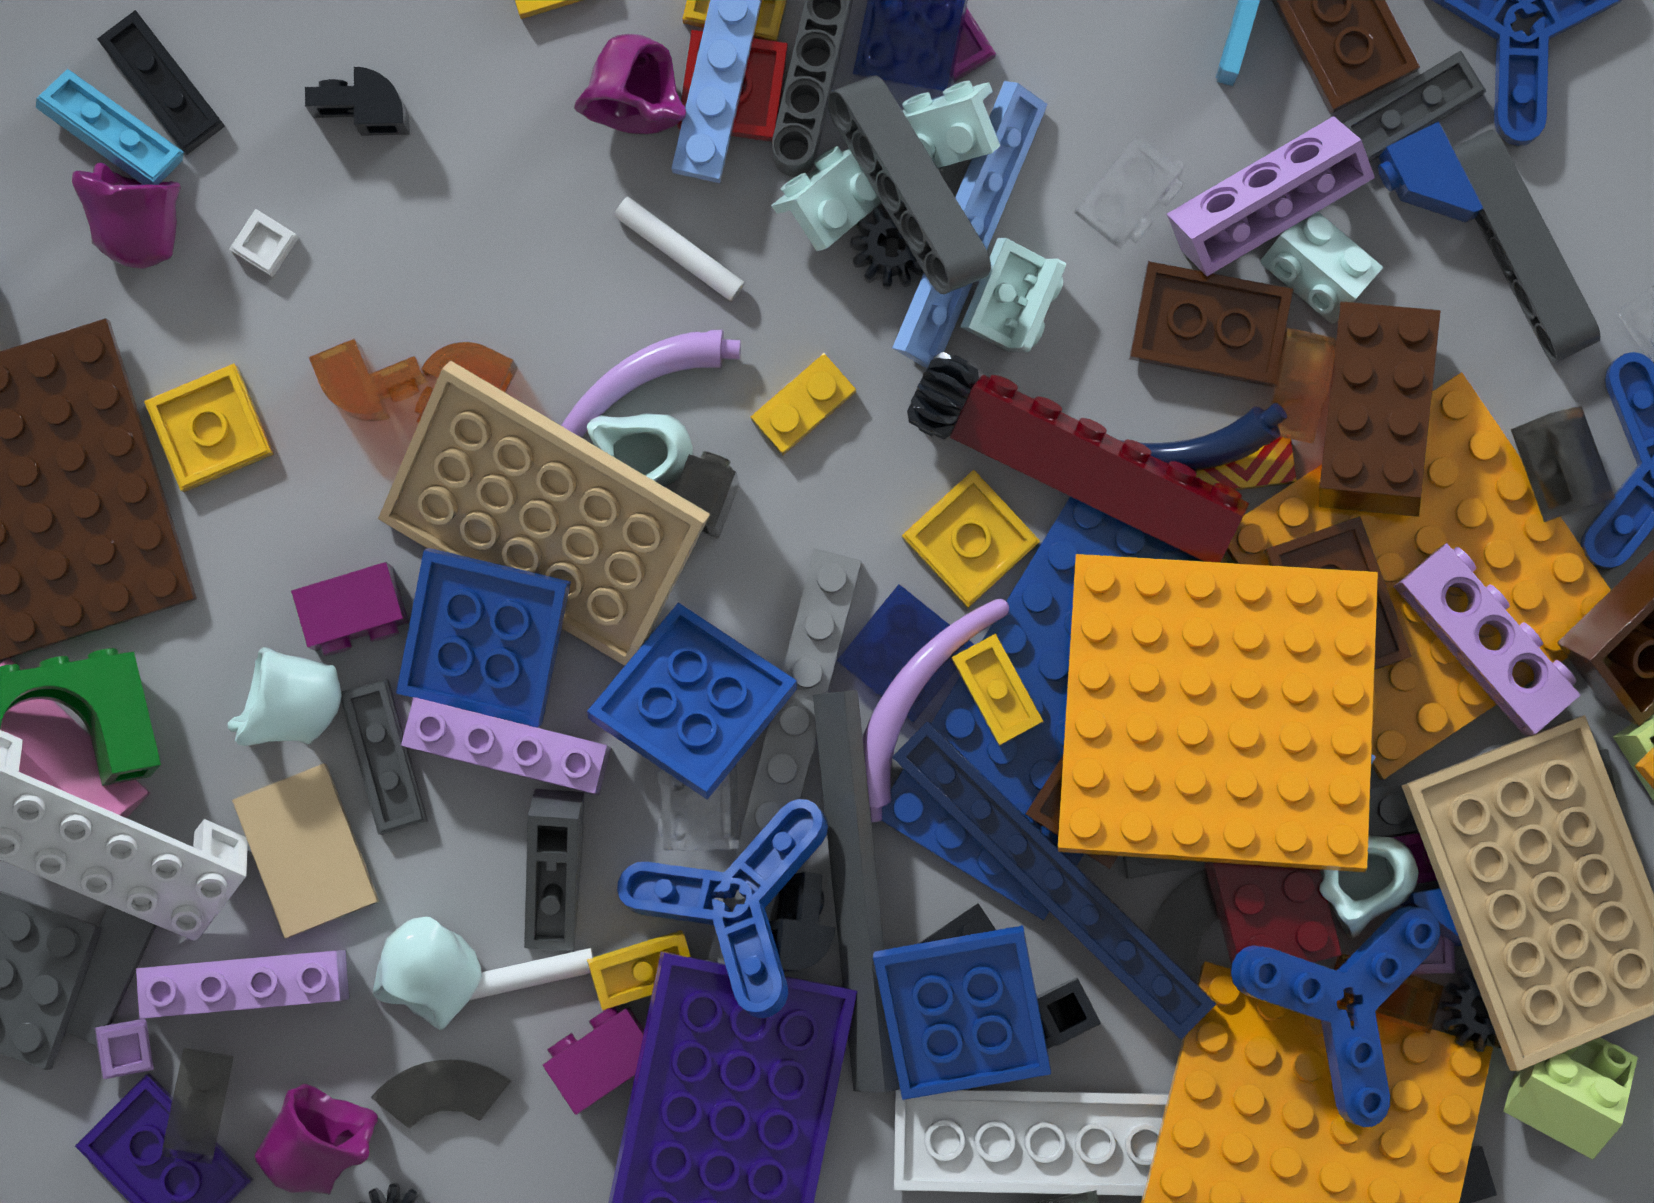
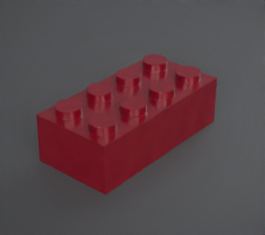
(1273, 910)

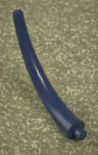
(1227, 444)

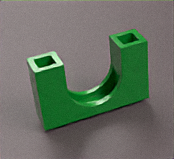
(106, 697)

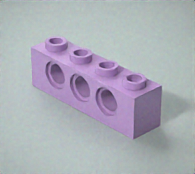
(1270, 195)
(1492, 669)
(506, 746)
(242, 984)

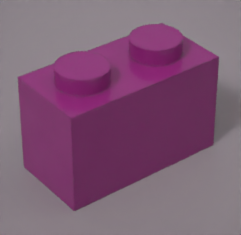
(350, 609)
(597, 1061)

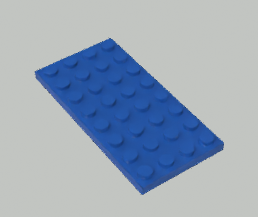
(1038, 645)

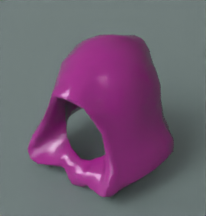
(632, 87)
(128, 219)
(314, 1141)

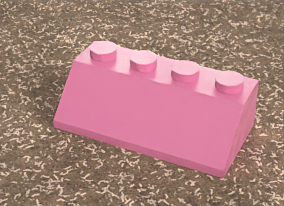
(63, 755)

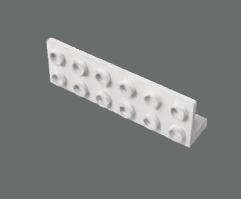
(114, 856)

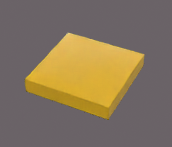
(208, 427)
(970, 539)

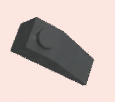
(553, 869)

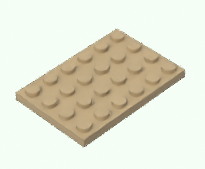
(537, 498)
(1542, 889)

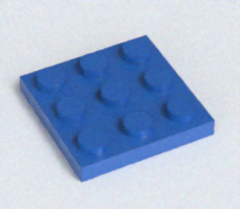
(483, 637)
(692, 700)
(962, 1012)

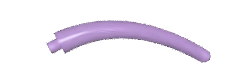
(658, 359)
(892, 709)

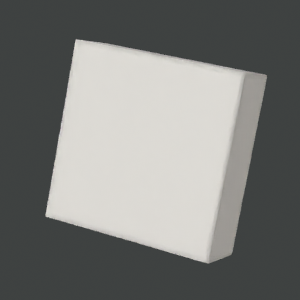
(264, 243)

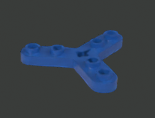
(1523, 59)
(1630, 516)
(759, 877)
(1313, 990)

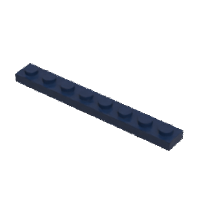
(1054, 880)

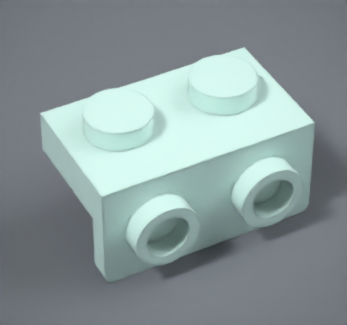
(953, 124)
(829, 197)
(1321, 265)
(1014, 297)

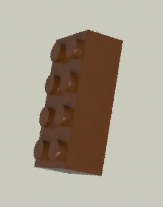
(1379, 409)
(1616, 645)

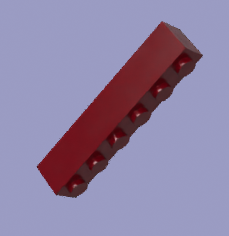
(1099, 468)

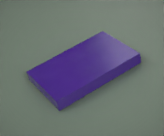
(129, 1154)

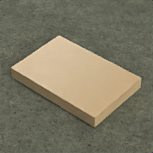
(305, 850)

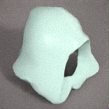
(646, 442)
(287, 700)
(1368, 894)
(427, 971)

